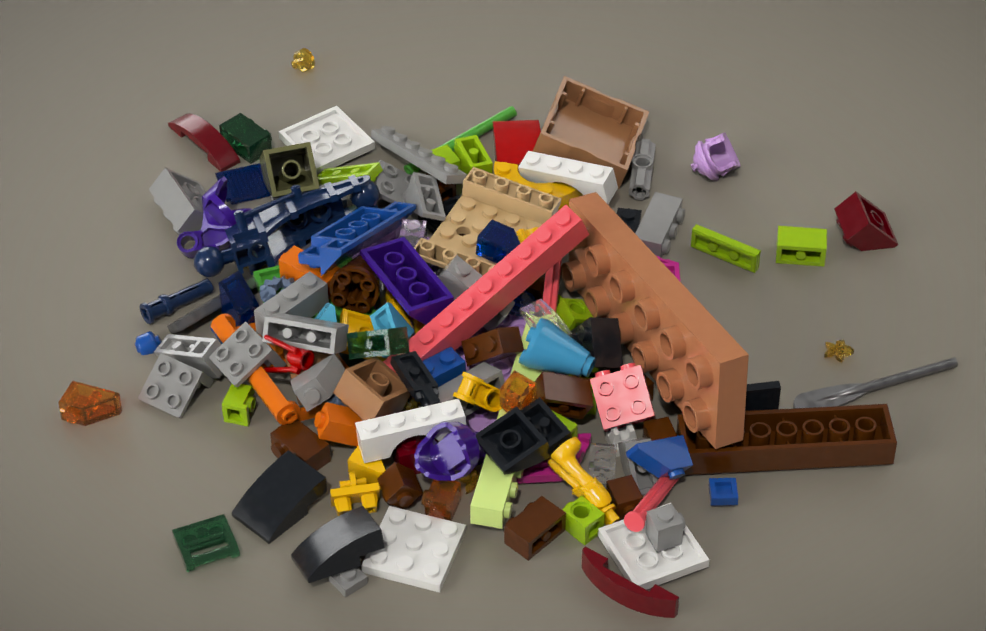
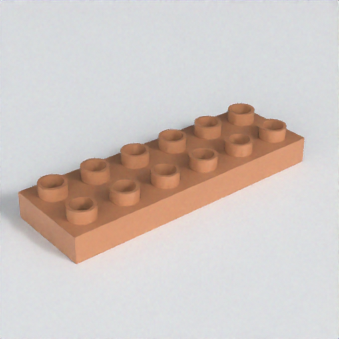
(659, 323)

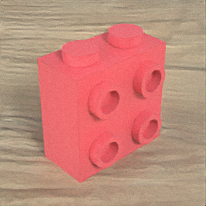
(622, 397)

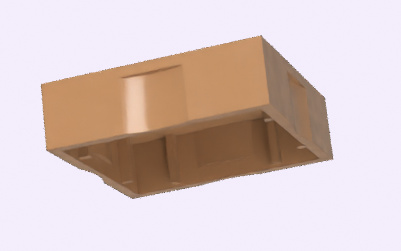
(591, 128)

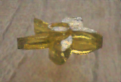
(840, 350)
(470, 481)

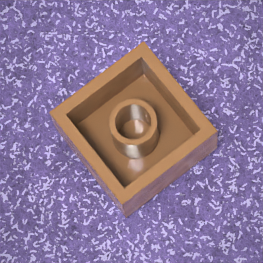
(372, 389)

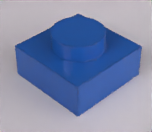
(723, 491)

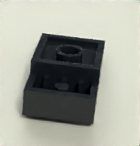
(523, 437)
(280, 497)
(338, 545)

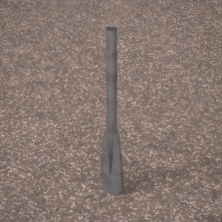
(843, 394)

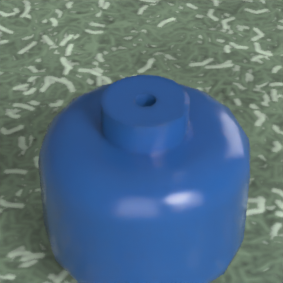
(147, 343)

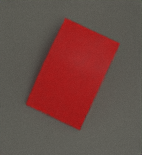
(514, 139)

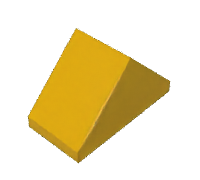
(369, 470)

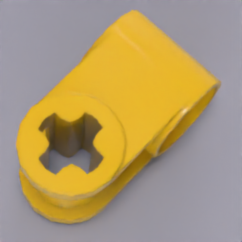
(476, 392)

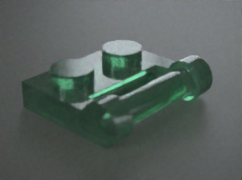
(202, 536)

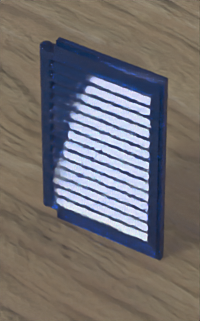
(244, 184)

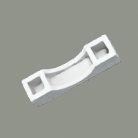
(581, 175)
(382, 434)

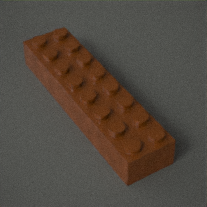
(798, 440)

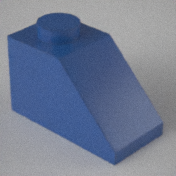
(662, 457)

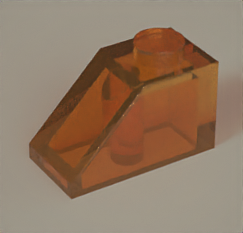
(88, 404)

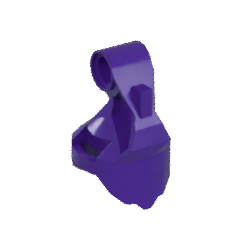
(216, 219)
(456, 451)

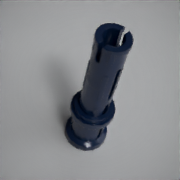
(167, 303)

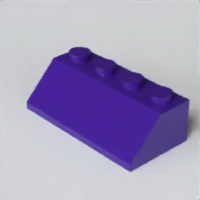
(408, 278)

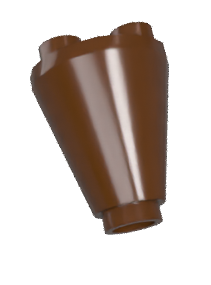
(355, 286)

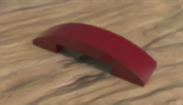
(208, 139)
(655, 602)

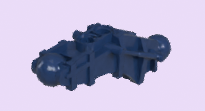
(252, 235)

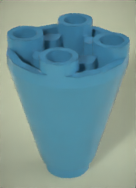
(555, 351)

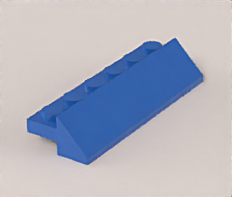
(352, 234)

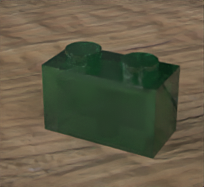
(246, 137)
(378, 342)

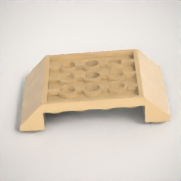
(482, 200)

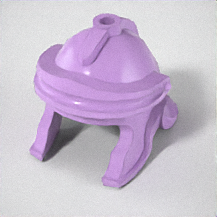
(715, 157)

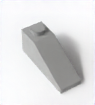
(425, 194)
(191, 351)

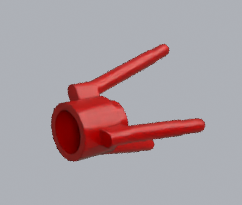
(298, 358)

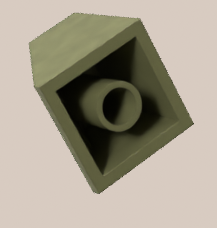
(289, 167)

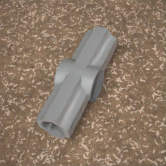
(642, 169)

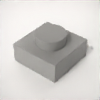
(349, 581)

